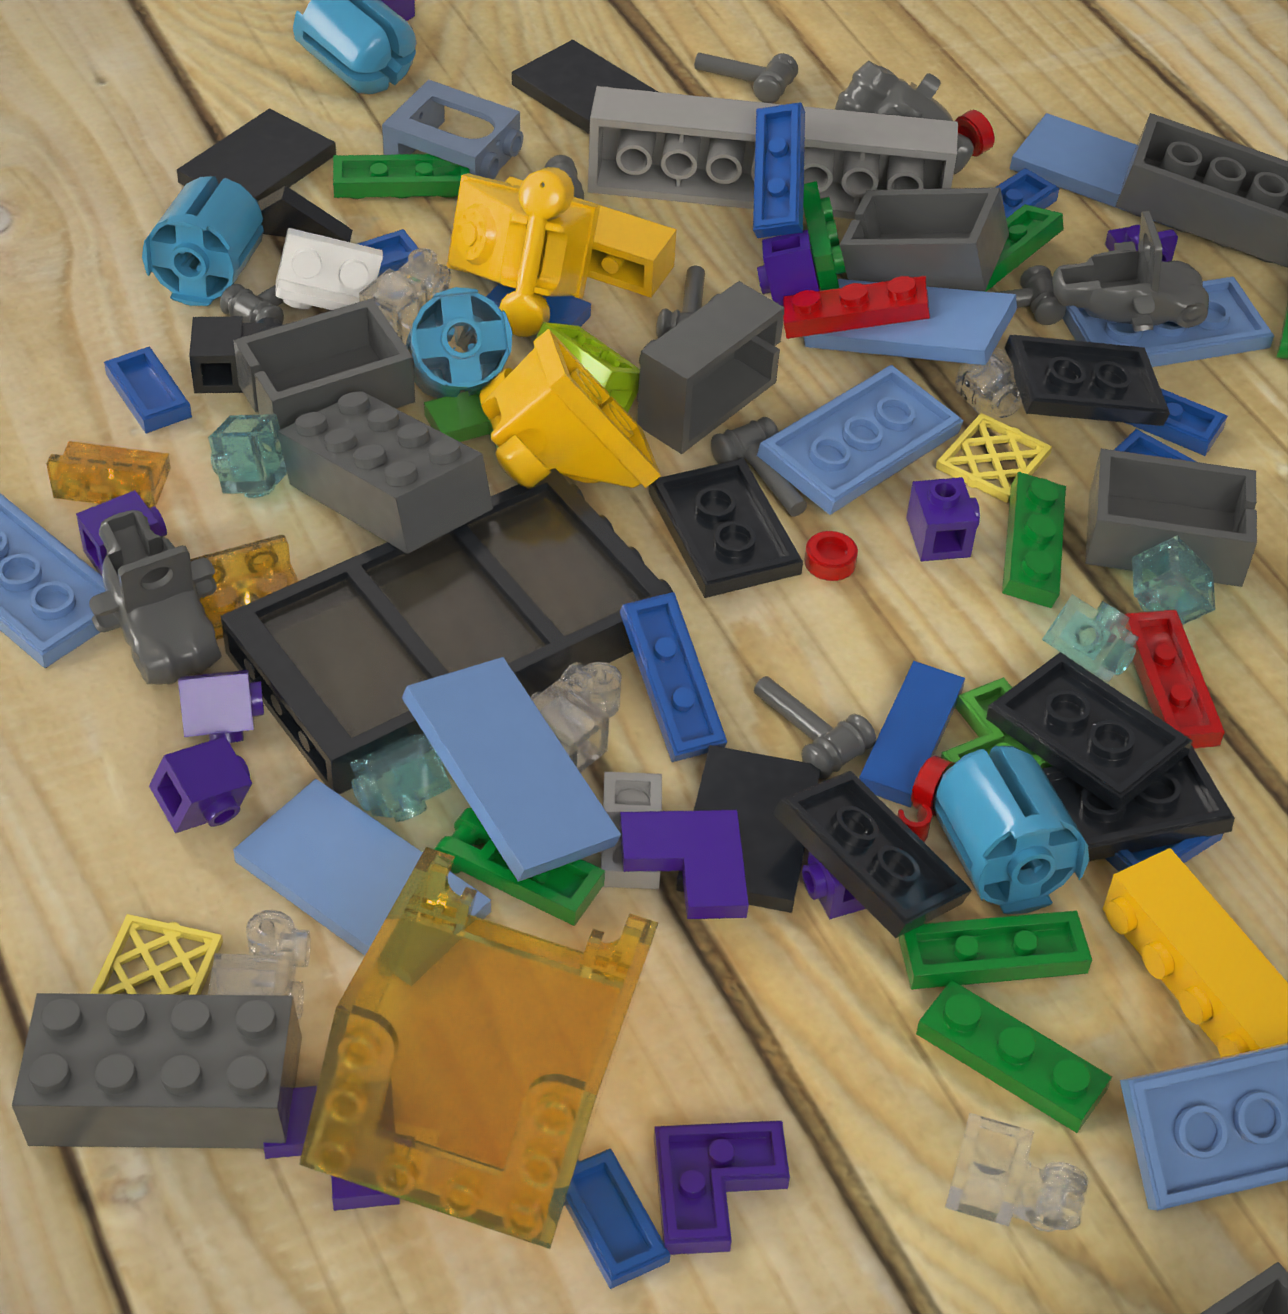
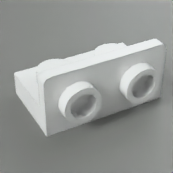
(324, 271)

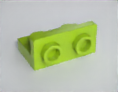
(606, 365)

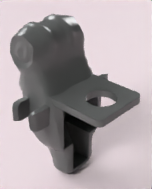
(882, 92)
(1134, 285)
(155, 600)

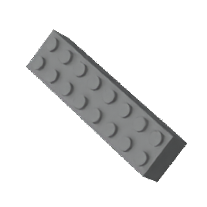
(706, 150)

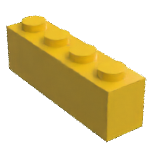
(629, 250)
(1199, 954)

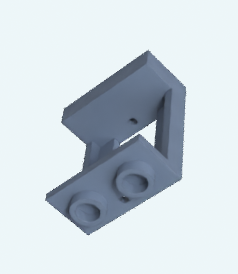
(417, 124)

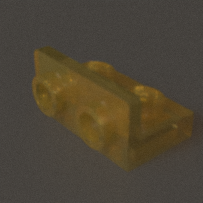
(106, 472)
(247, 575)

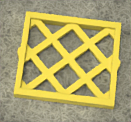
(1009, 435)
(172, 932)

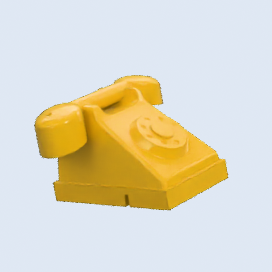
(524, 240)
(563, 419)

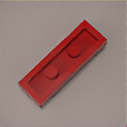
(856, 306)
(1174, 677)

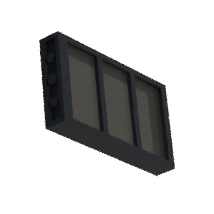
(518, 583)

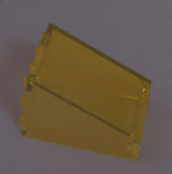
(471, 1059)

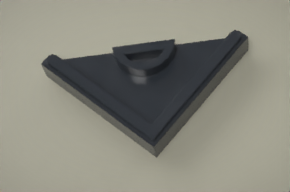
(291, 210)

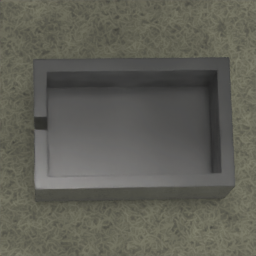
(931, 233)
(323, 358)
(709, 366)
(1152, 498)

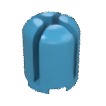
(358, 41)
(204, 240)
(478, 329)
(1009, 828)

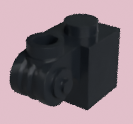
(214, 353)

